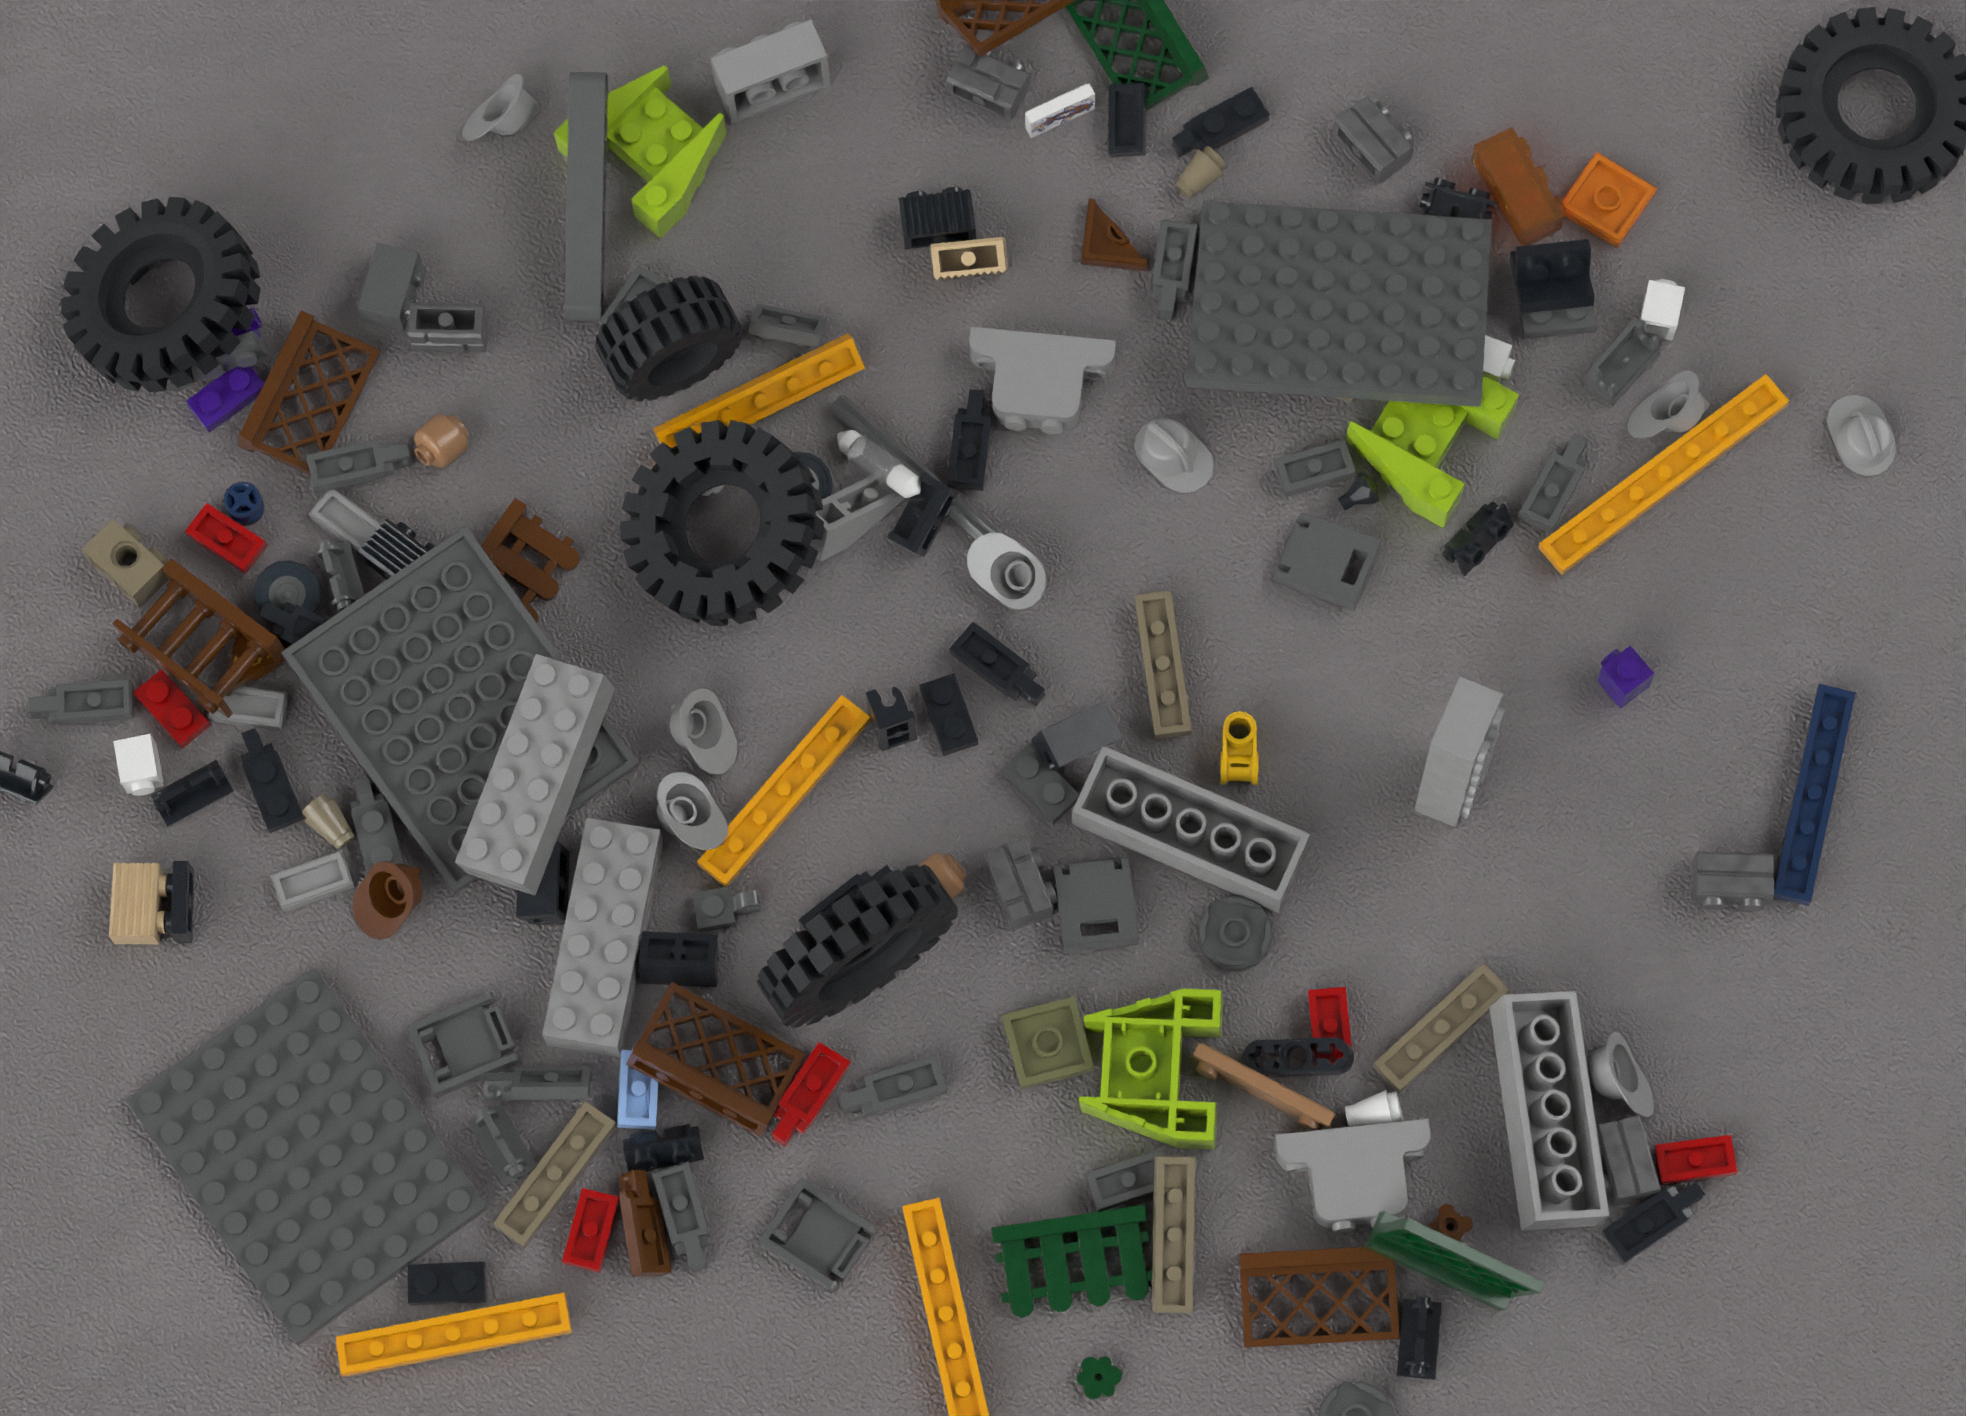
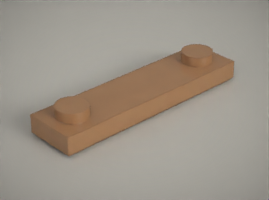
(1215, 1064)

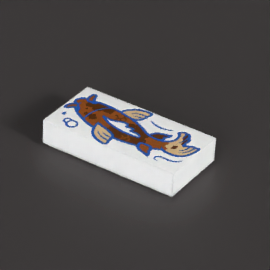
(1059, 110)

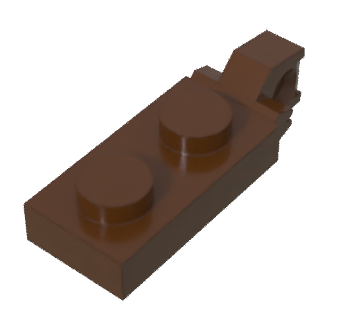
(643, 1226)

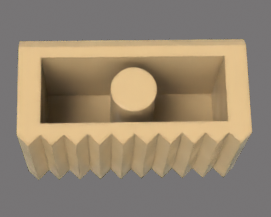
(969, 258)
(137, 903)

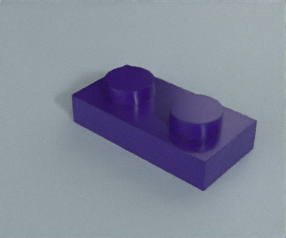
(225, 396)

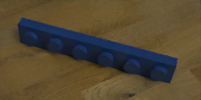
(1813, 794)

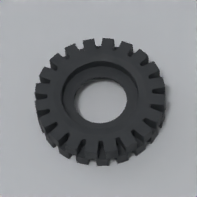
(1861, 164)
(153, 355)
(667, 492)
(857, 945)

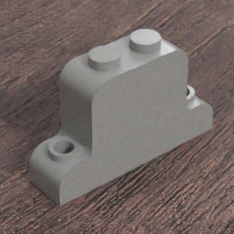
(1039, 375)
(1355, 1169)

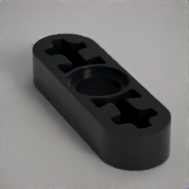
(1324, 1046)

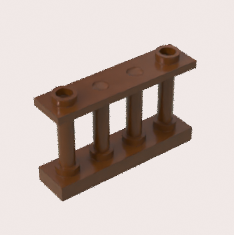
(206, 604)

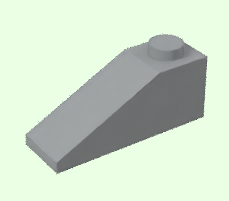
(852, 514)

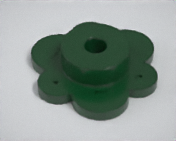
(1090, 1369)

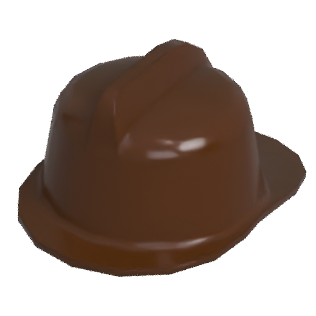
(386, 898)

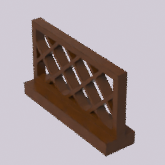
(1004, 30)
(284, 374)
(708, 1089)
(1316, 1261)

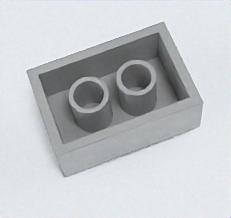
(771, 71)

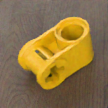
(1239, 756)

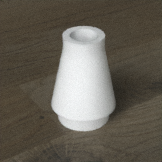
(1375, 1110)

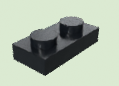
(948, 714)
(181, 888)
(447, 1283)

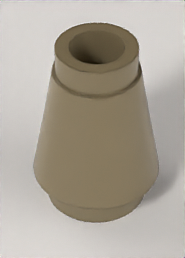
(1200, 172)
(328, 821)

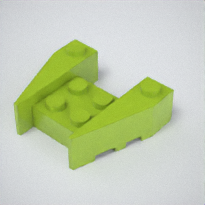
(659, 145)
(1415, 438)
(1145, 1065)

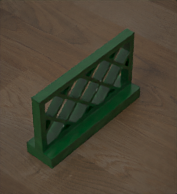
(1165, 28)
(1449, 1261)

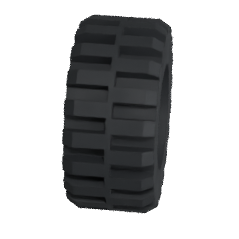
(668, 338)

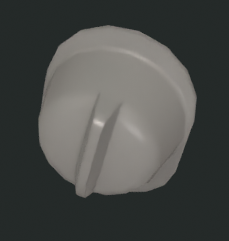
(504, 112)
(1671, 408)
(1861, 435)
(1174, 455)
(1007, 570)
(704, 730)
(690, 811)
(1618, 1076)

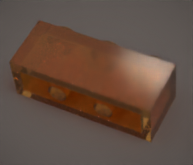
(1518, 186)

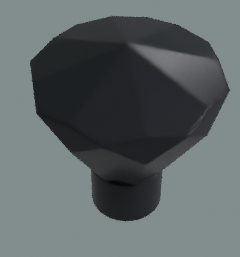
(1361, 492)

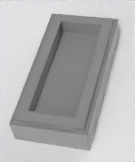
(344, 519)
(255, 708)
(312, 881)

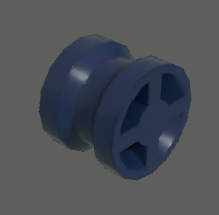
(239, 496)

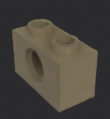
(109, 549)

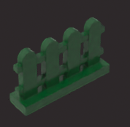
(1053, 1251)

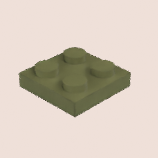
(1047, 1043)

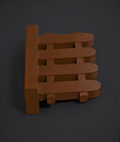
(529, 534)

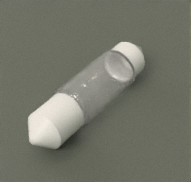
(879, 463)

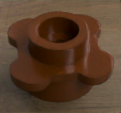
(1449, 1216)

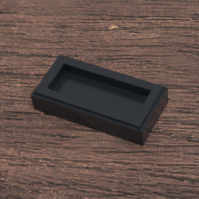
(1127, 120)

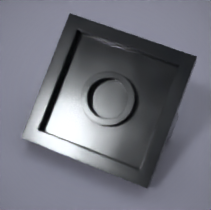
(1553, 275)

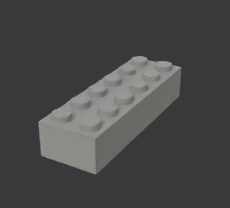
(1460, 752)
(535, 774)
(1190, 828)
(603, 938)
(1548, 1111)

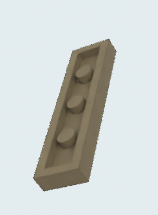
(1162, 665)
(1440, 1028)
(555, 1174)
(1173, 1234)

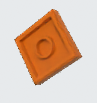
(1607, 199)

